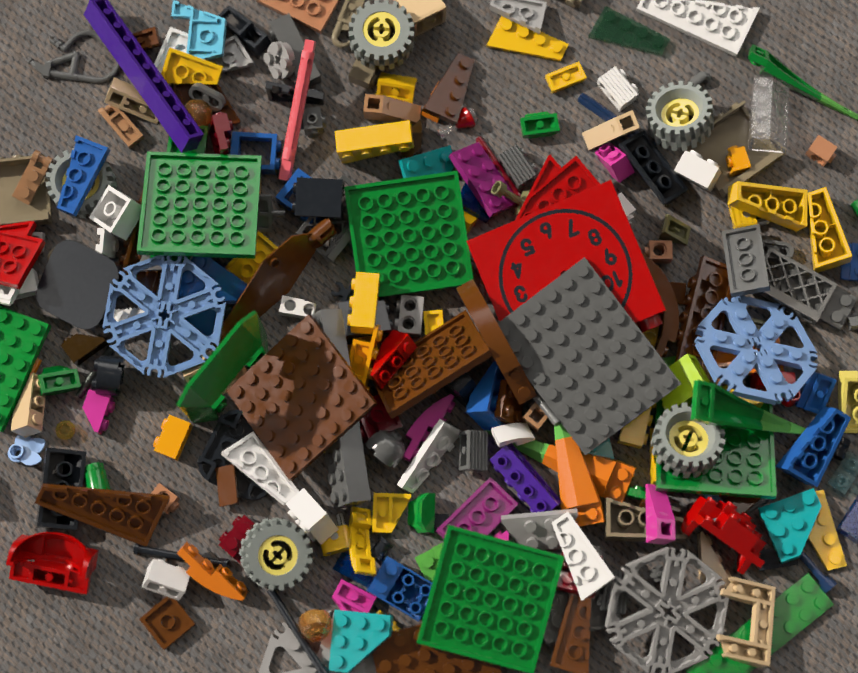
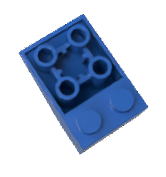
(400, 588)

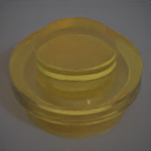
(65, 430)

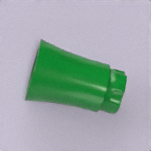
(96, 476)

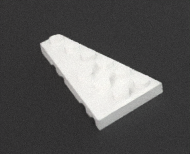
(704, 20)

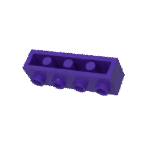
(524, 479)

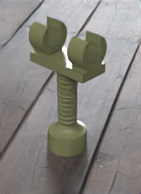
(500, 189)

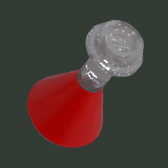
(466, 119)

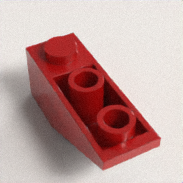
(391, 356)

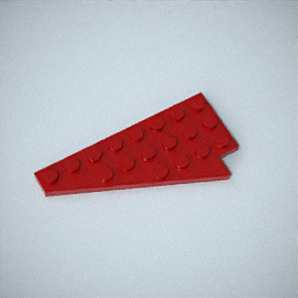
(557, 184)
(18, 252)

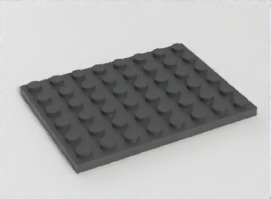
(586, 356)

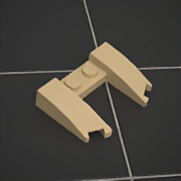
(762, 598)

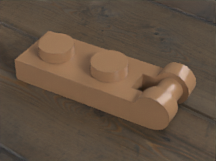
(121, 125)
(32, 178)

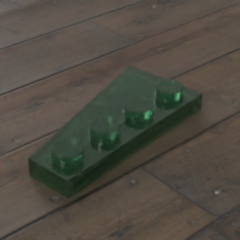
(623, 31)

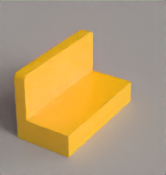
(396, 86)

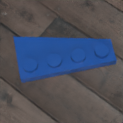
(84, 168)

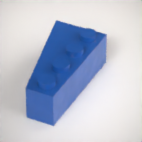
(815, 447)

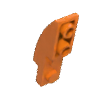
(217, 580)

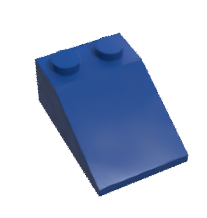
(484, 399)

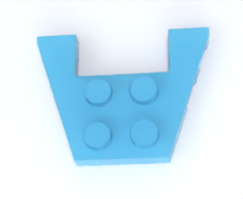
(205, 33)

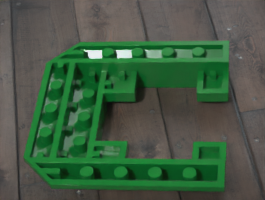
(240, 348)

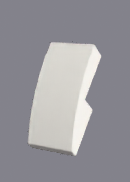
(510, 433)

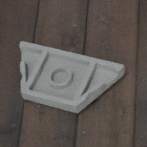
(535, 528)

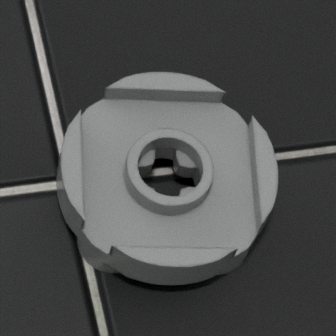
(279, 67)

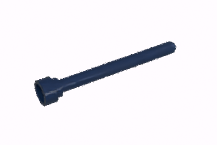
(825, 582)

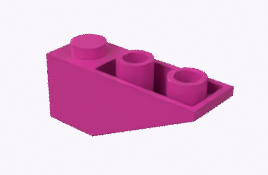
(659, 517)

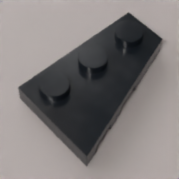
(285, 93)

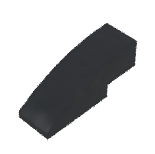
(245, 30)

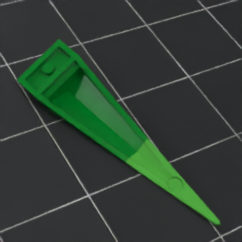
(773, 67)
(721, 408)

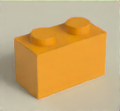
(173, 437)

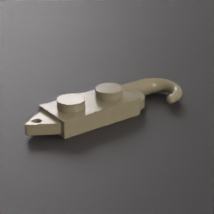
(349, 7)

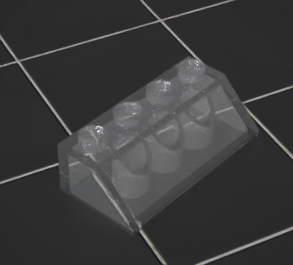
(768, 115)

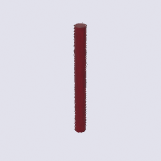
(508, 180)

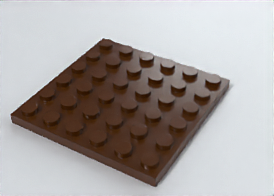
(301, 397)

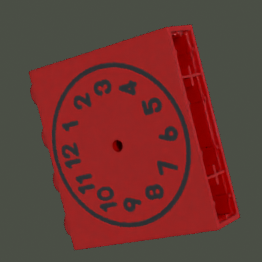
(541, 246)

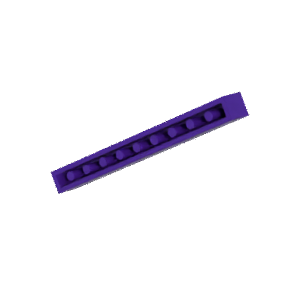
(144, 75)

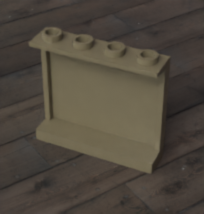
(728, 131)
(14, 210)

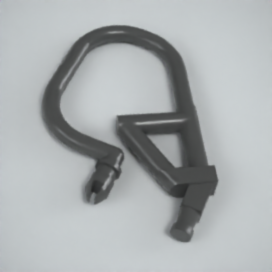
(47, 72)

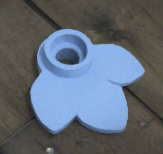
(29, 450)

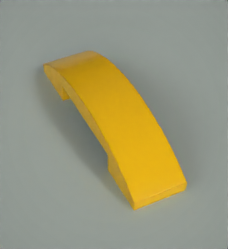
(359, 541)

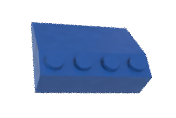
(231, 287)

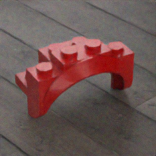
(729, 527)
(55, 561)

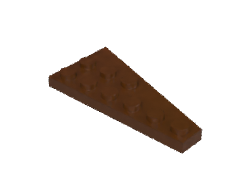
(117, 512)

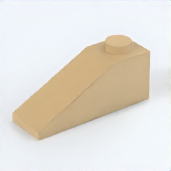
(127, 98)

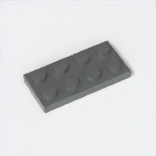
(745, 260)
(837, 307)

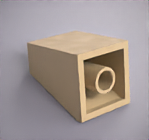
(424, 13)

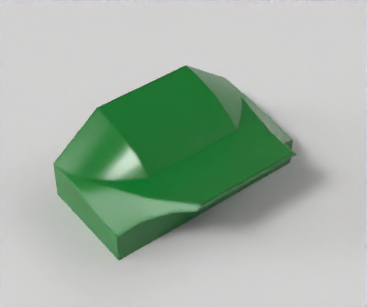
(539, 125)
(58, 380)
(422, 513)

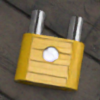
(743, 219)
(338, 541)

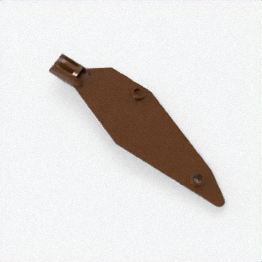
(278, 274)

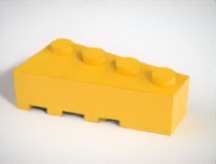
(373, 141)
(773, 203)
(826, 235)

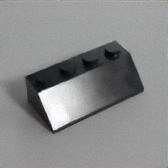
(60, 468)

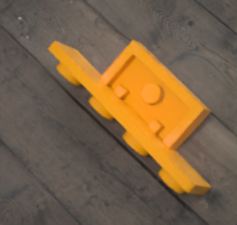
(363, 354)

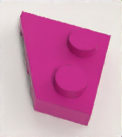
(352, 598)

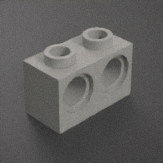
(414, 316)

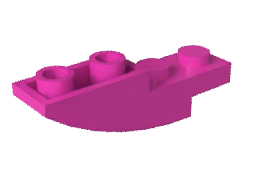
(427, 420)

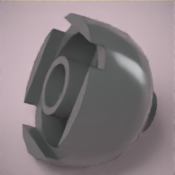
(387, 447)

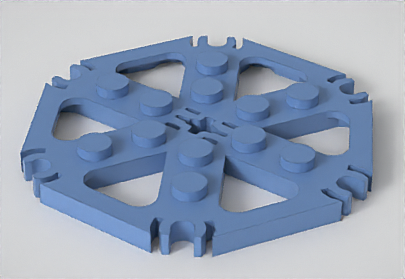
(147, 321)
(748, 358)

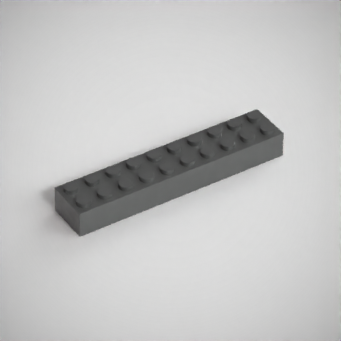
(346, 456)

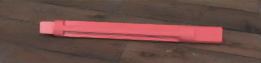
(297, 110)

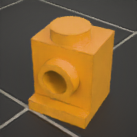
(737, 160)

